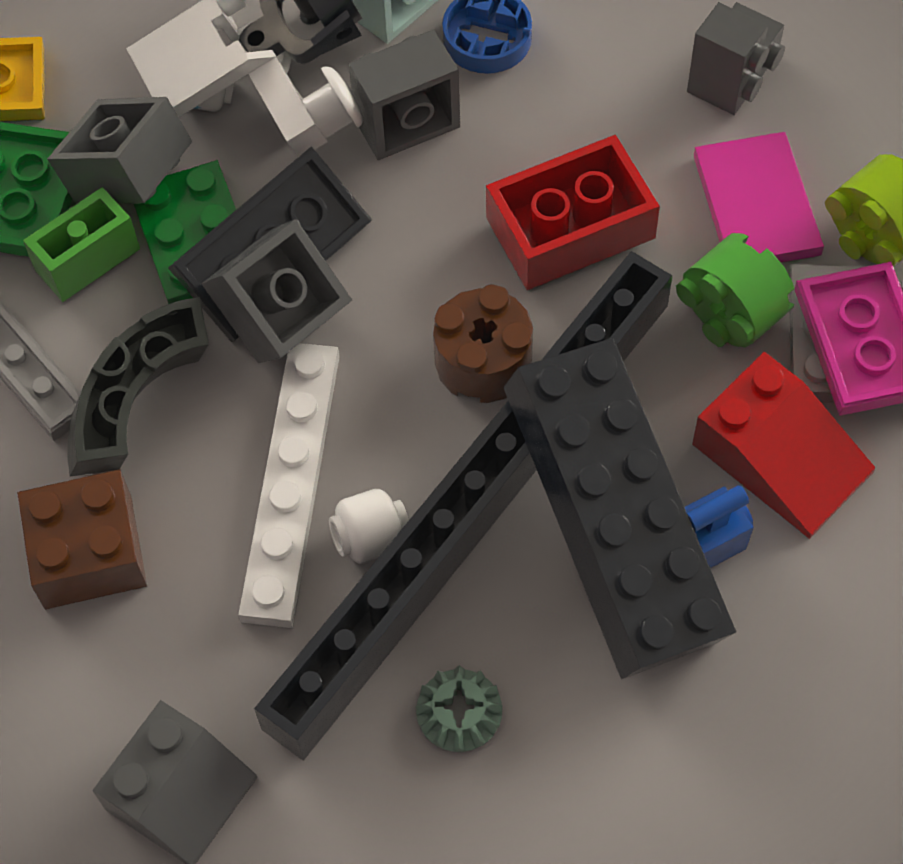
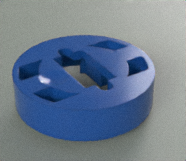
(492, 54)

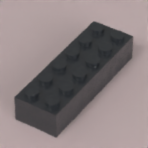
(618, 508)

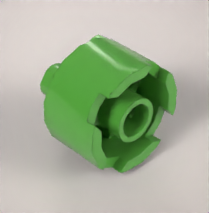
(736, 292)

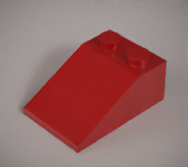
(782, 445)

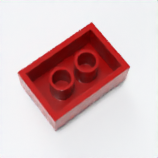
(571, 211)

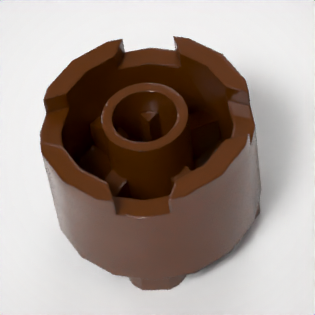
(481, 342)

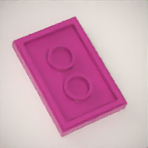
(759, 193)
(857, 334)

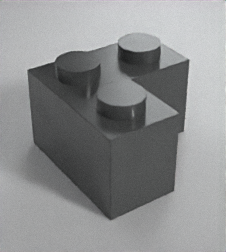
(732, 55)

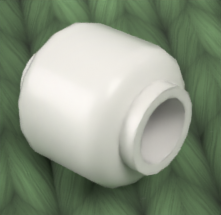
(366, 524)

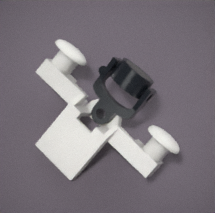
(192, 63)

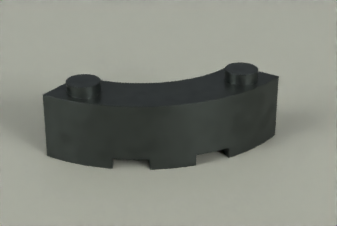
(130, 362)

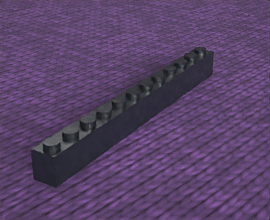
(440, 533)

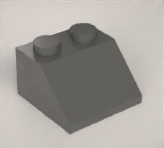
(174, 784)

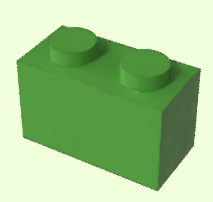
(82, 244)

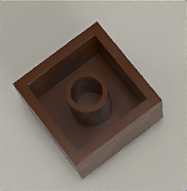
(81, 539)

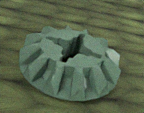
(478, 723)

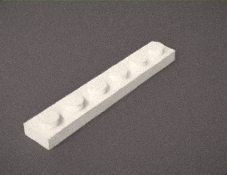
(289, 487)

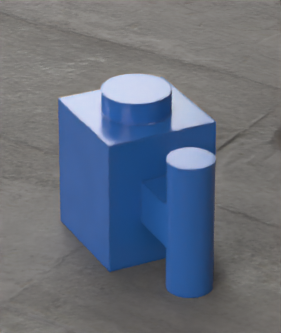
(721, 523)

